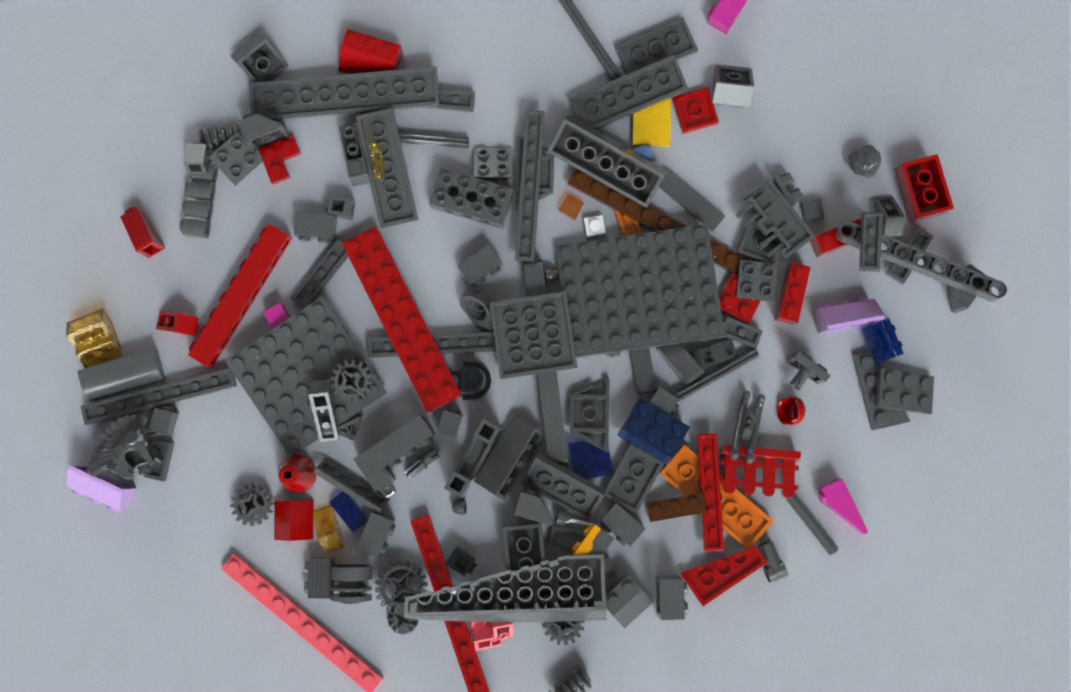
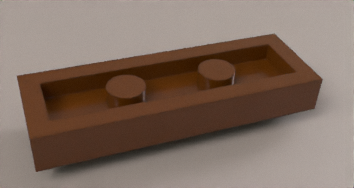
(677, 507)

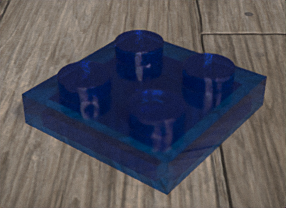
(589, 460)

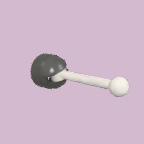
(563, 519)

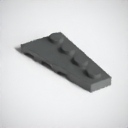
(867, 376)

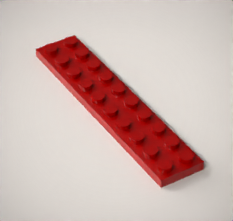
(401, 319)

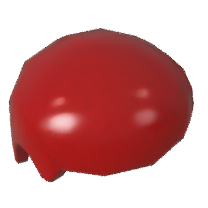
(791, 410)

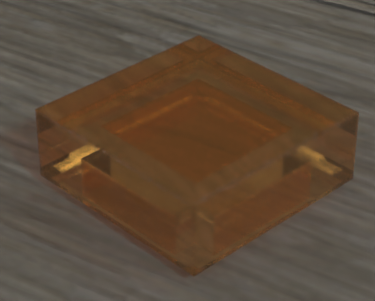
(571, 207)

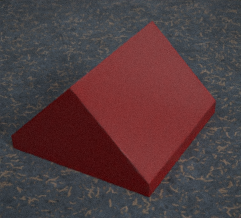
(294, 520)

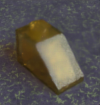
(328, 529)

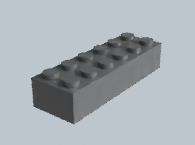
(607, 161)

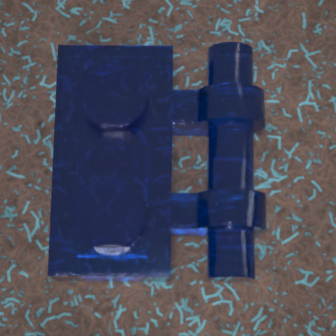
(879, 343)

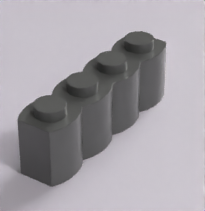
(199, 203)

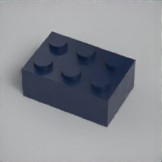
(653, 431)

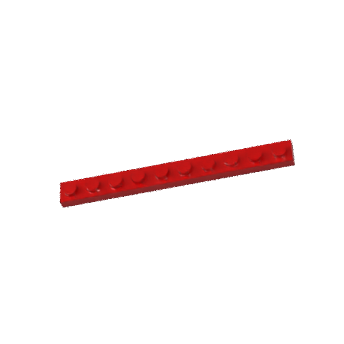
(457, 630)

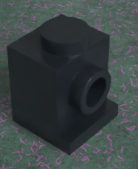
(453, 561)

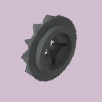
(405, 627)

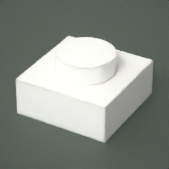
(594, 226)

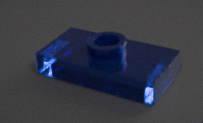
(348, 511)

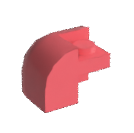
(490, 634)

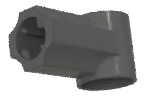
(775, 568)

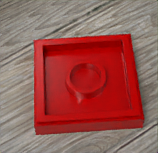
(695, 110)

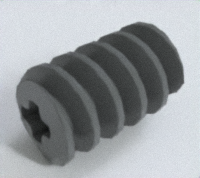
(216, 139)
(575, 683)

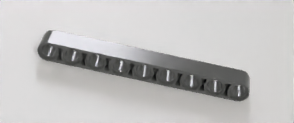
(930, 260)

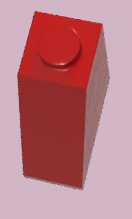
(141, 232)

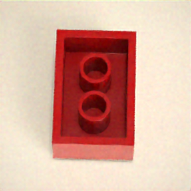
(924, 188)

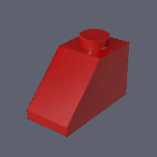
(177, 323)

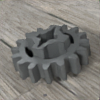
(357, 387)
(248, 512)
(572, 625)

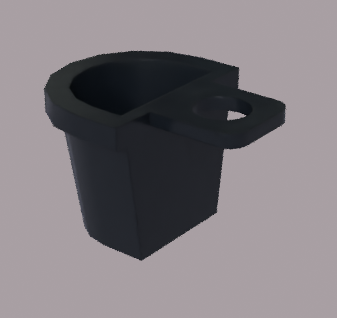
(473, 380)

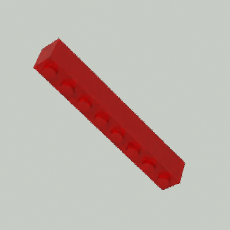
(239, 296)

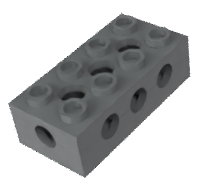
(471, 186)

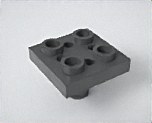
(807, 369)

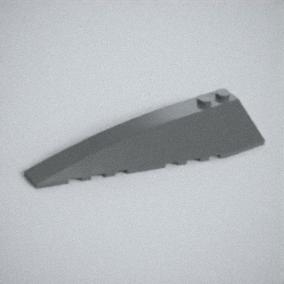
(546, 592)

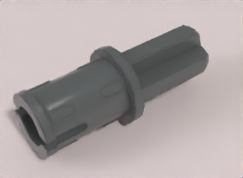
(421, 463)

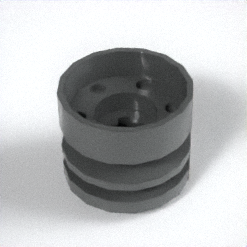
(351, 583)

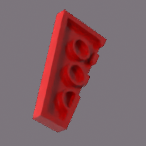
(720, 575)

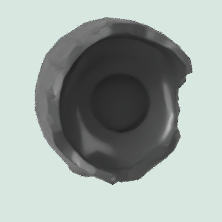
(865, 161)

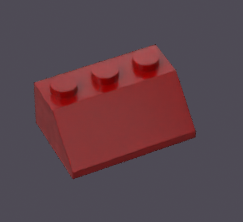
(367, 54)

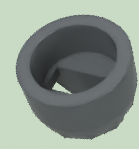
(459, 506)

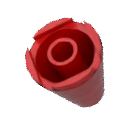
(297, 474)

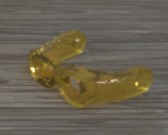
(375, 149)

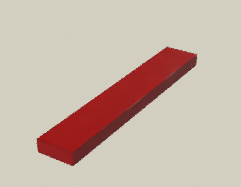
(710, 485)

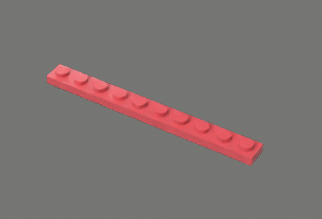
(302, 623)

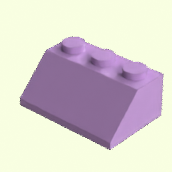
(847, 314)
(99, 488)

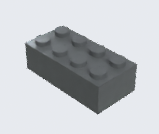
(523, 545)

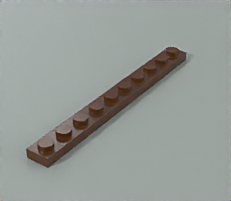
(647, 216)

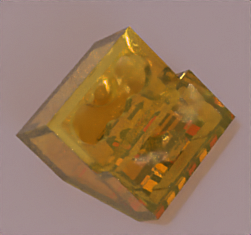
(93, 338)

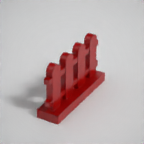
(769, 467)

